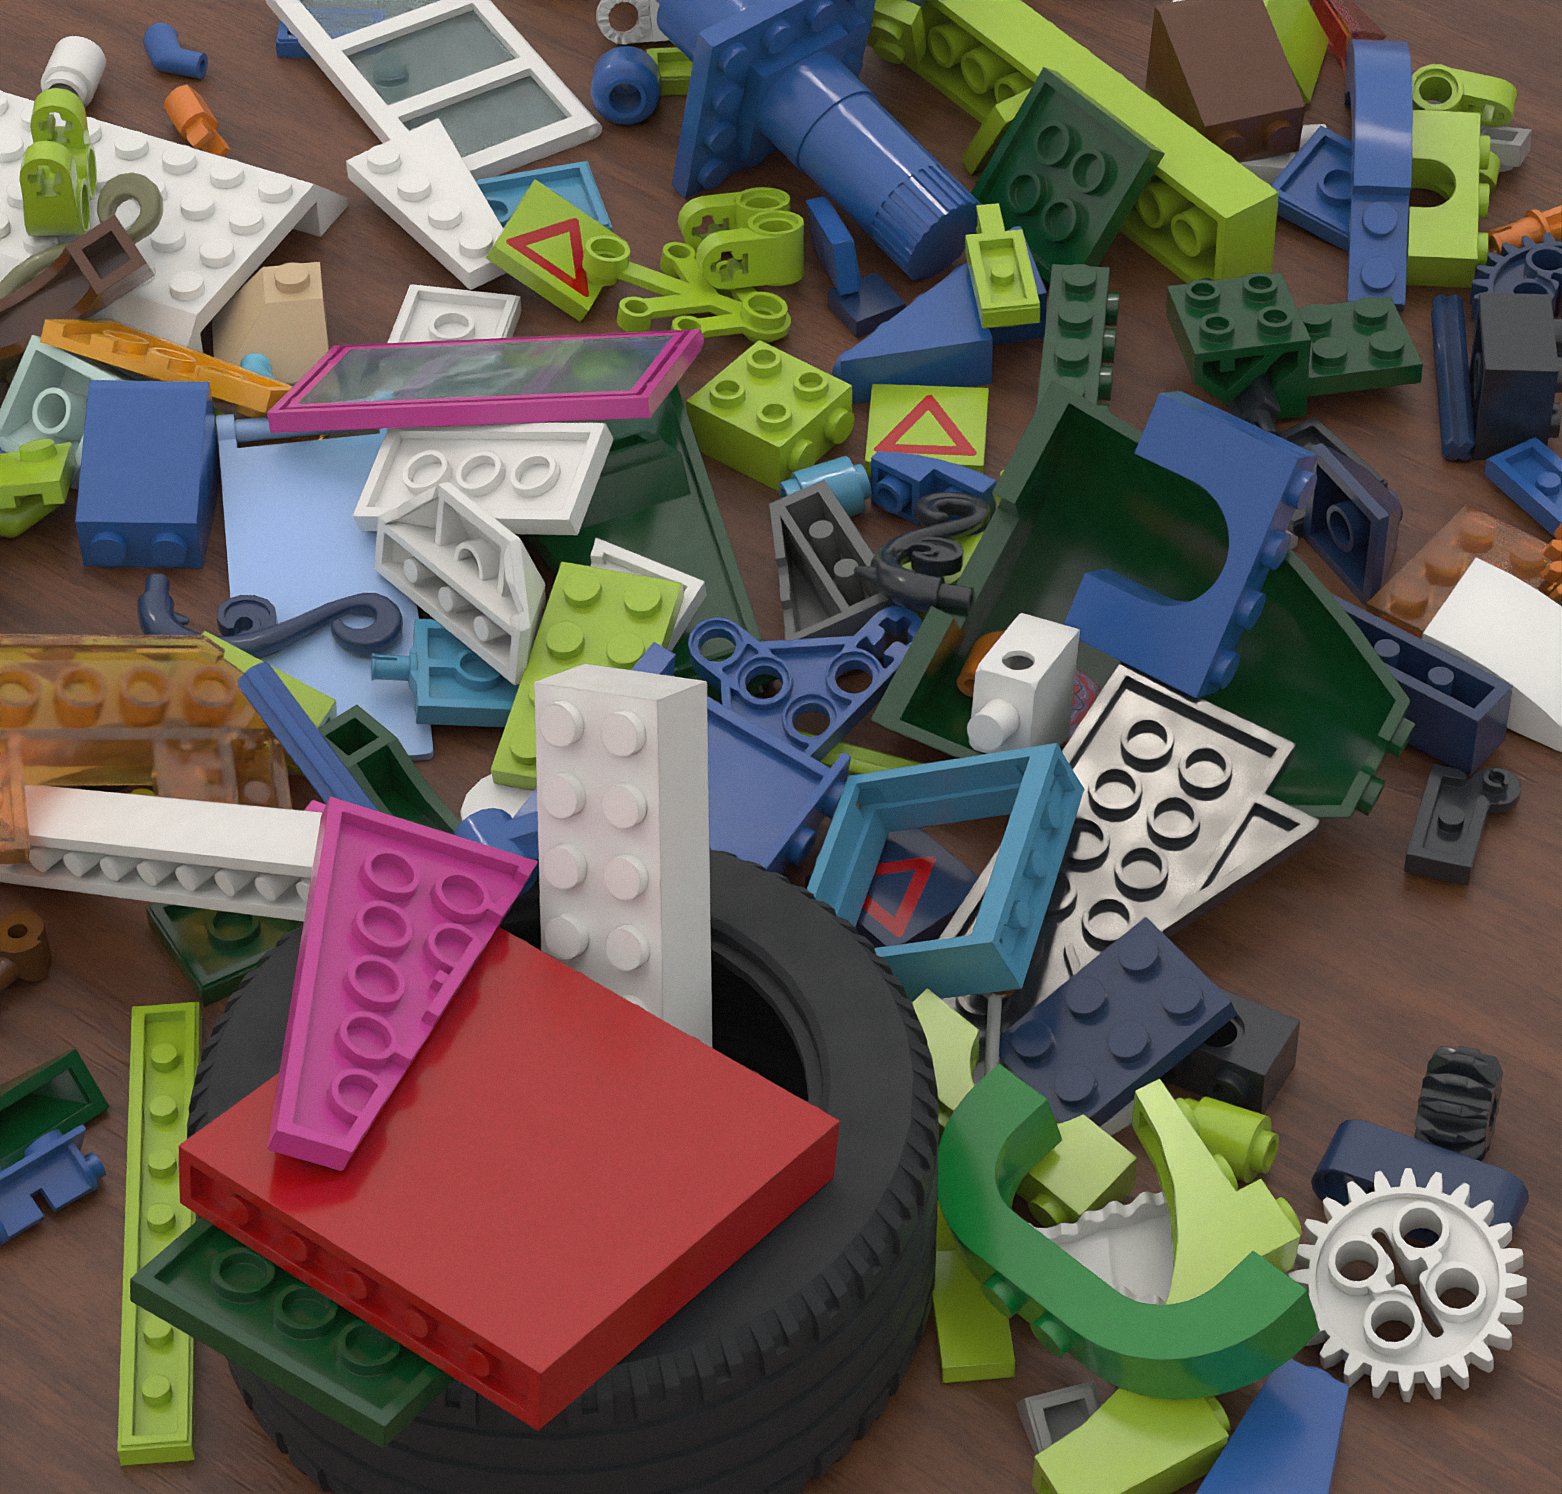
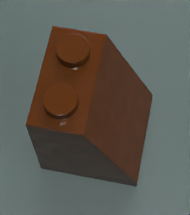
(1226, 76)

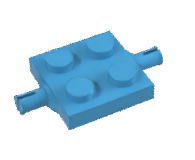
(448, 680)

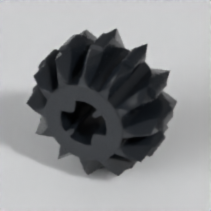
(1460, 1101)

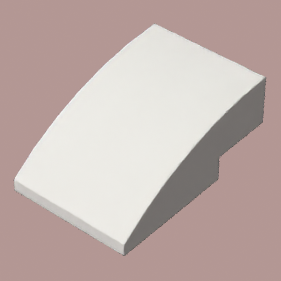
(1513, 636)

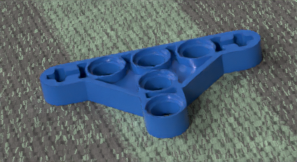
(807, 675)

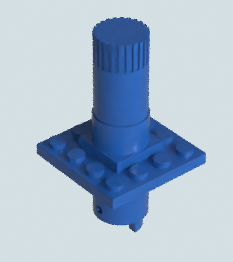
(791, 84)

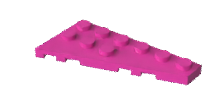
(381, 955)

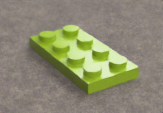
(590, 620)

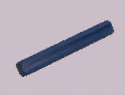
(1453, 378)

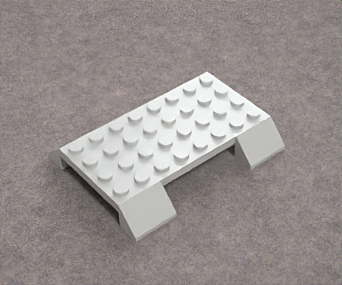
(213, 227)

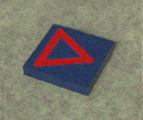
(912, 890)

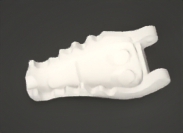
(1123, 1246)

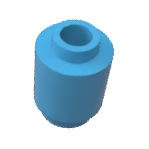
(846, 481)

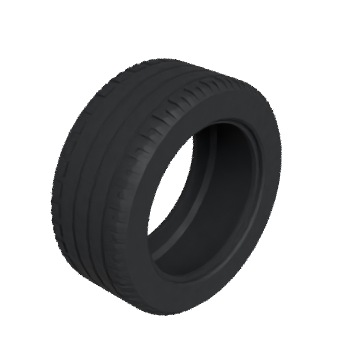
(786, 1346)

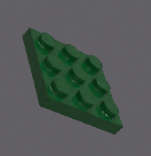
(1066, 174)

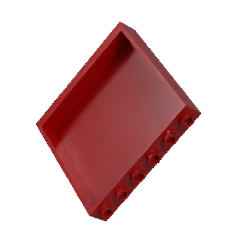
(529, 1185)

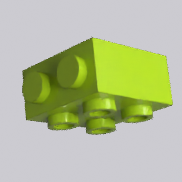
(770, 414)

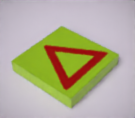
(546, 249)
(929, 423)

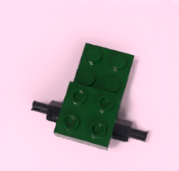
(1268, 356)

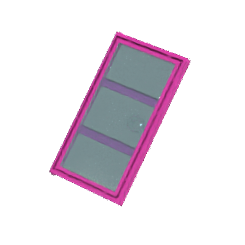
(488, 381)

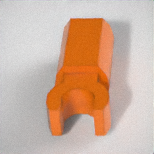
(195, 120)

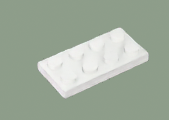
(519, 473)

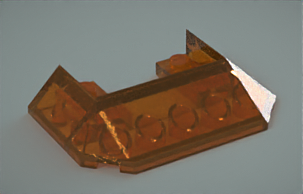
(128, 716)

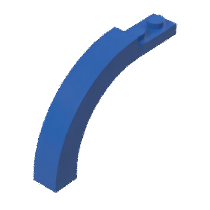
(1381, 167)

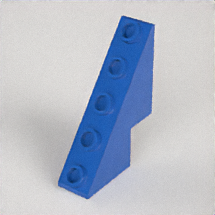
(934, 341)

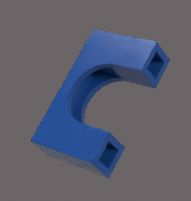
(1258, 487)

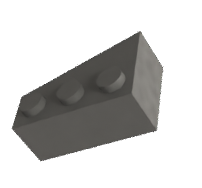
(816, 567)

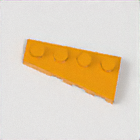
(164, 361)

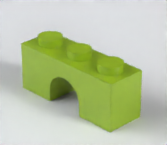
(1446, 238)

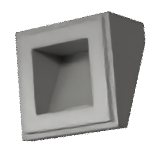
(1057, 1413)

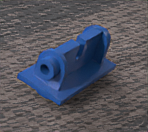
(50, 1167)

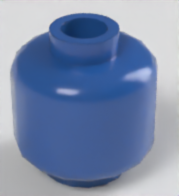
(626, 85)

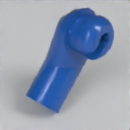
(167, 55)

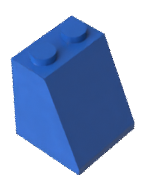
(147, 474)

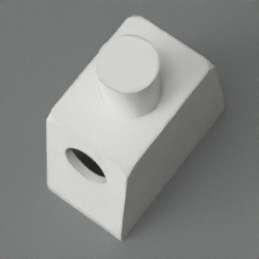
(1024, 704)

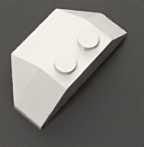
(464, 574)

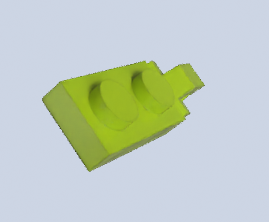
(1001, 272)

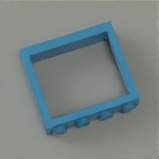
(1043, 803)

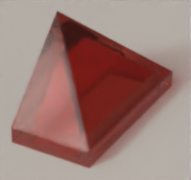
(1341, 23)

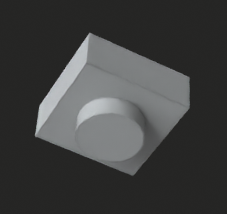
(1508, 144)

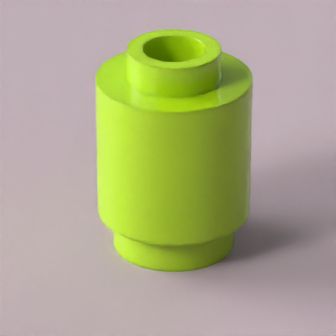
(1237, 1135)

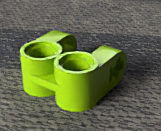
(1467, 92)
(58, 168)
(754, 229)

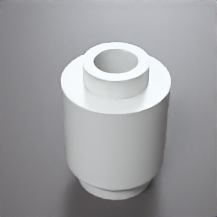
(75, 66)

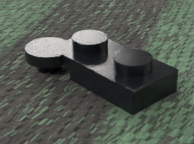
(1454, 820)

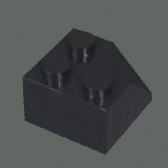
(1515, 371)

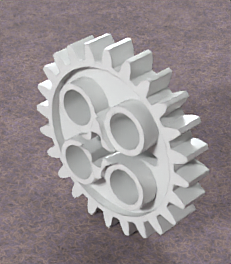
(1463, 1257)

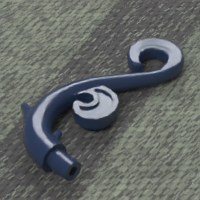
(265, 634)

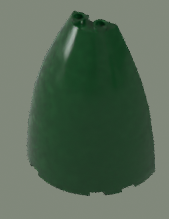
(1088, 503)

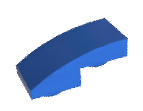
(904, 478)

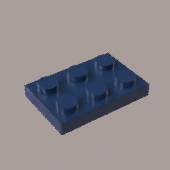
(1115, 1026)

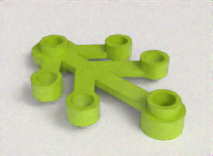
(751, 312)

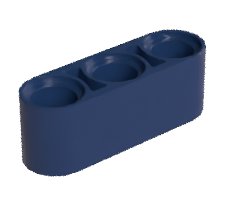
(1366, 1148)

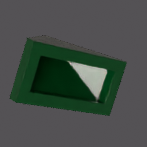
(45, 1100)

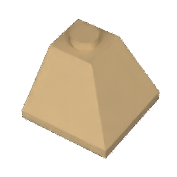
(276, 316)

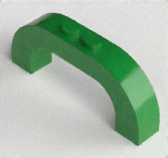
(1157, 1351)

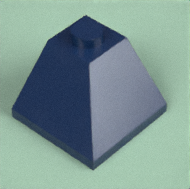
(1352, 522)

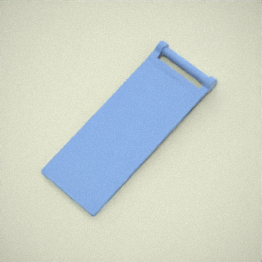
(302, 548)

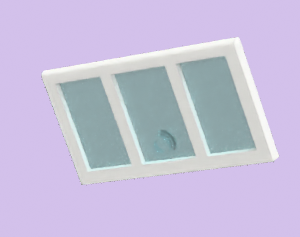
(447, 62)

